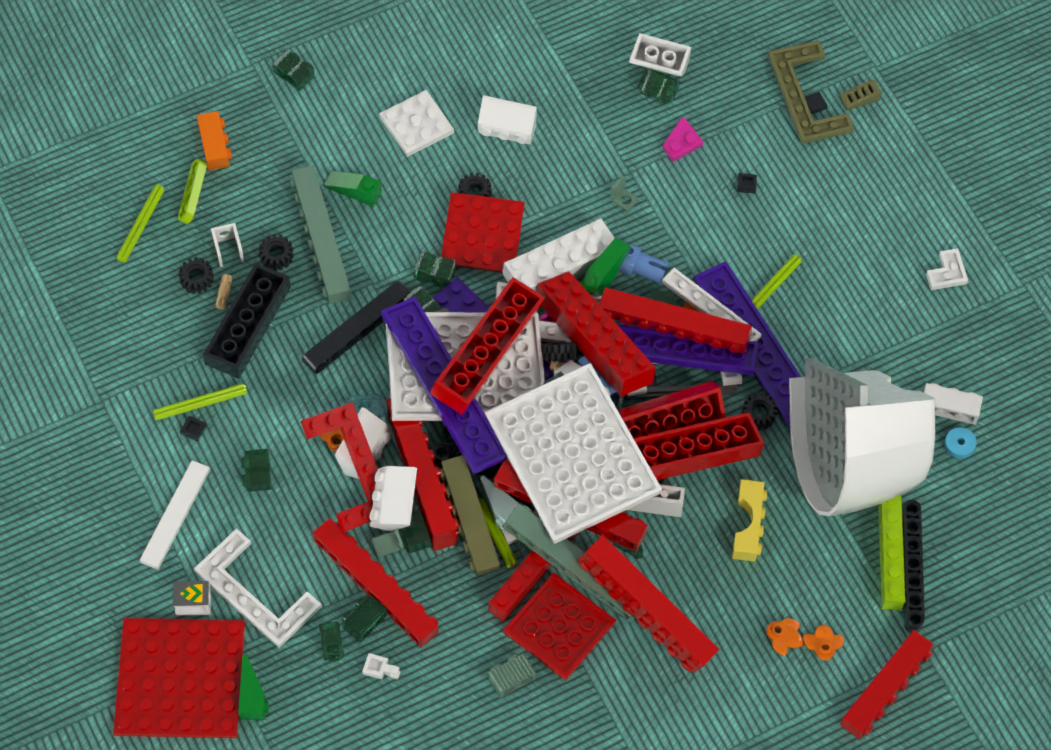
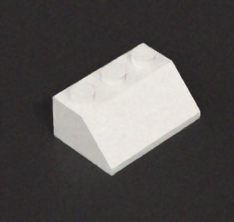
(660, 55)
(507, 120)
(377, 435)
(393, 497)

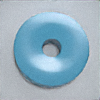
(963, 435)

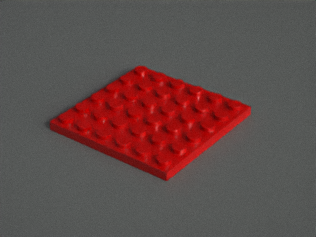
(179, 678)

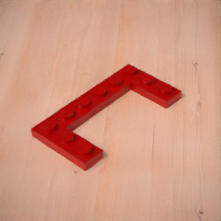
(347, 420)

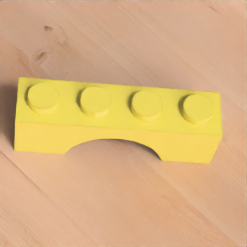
(746, 543)

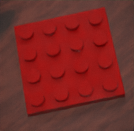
(482, 231)
(559, 626)

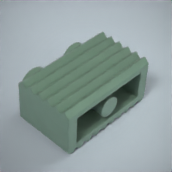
(511, 675)

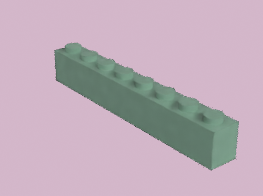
(321, 235)
(562, 555)

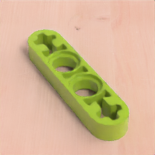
(192, 191)

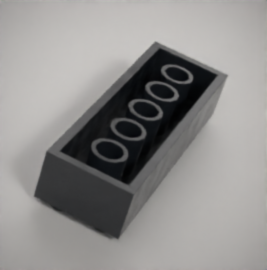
(247, 320)

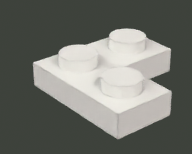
(951, 274)

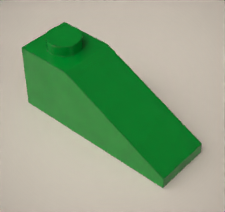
(355, 186)
(605, 267)
(252, 698)

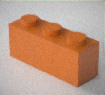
(214, 140)

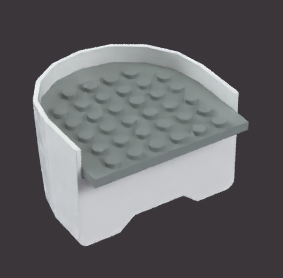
(857, 437)

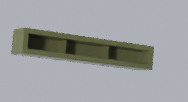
(470, 516)

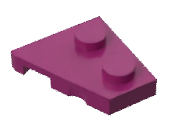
(682, 141)

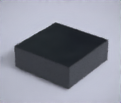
(816, 103)
(747, 183)
(193, 428)

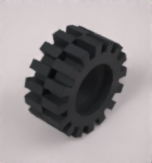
(475, 181)
(276, 242)
(196, 285)
(558, 351)
(764, 402)

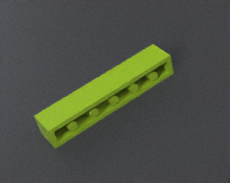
(891, 554)

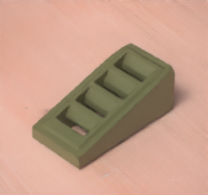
(866, 87)

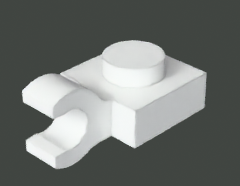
(378, 666)

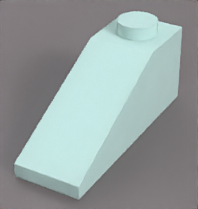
(498, 501)

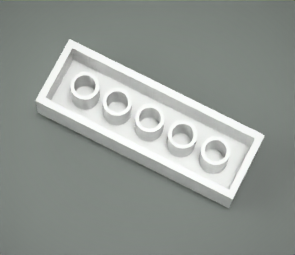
(570, 253)

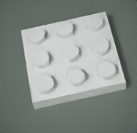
(416, 123)

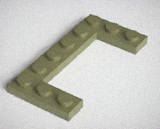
(807, 129)

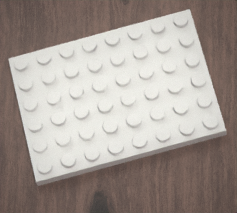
(515, 375)
(573, 453)

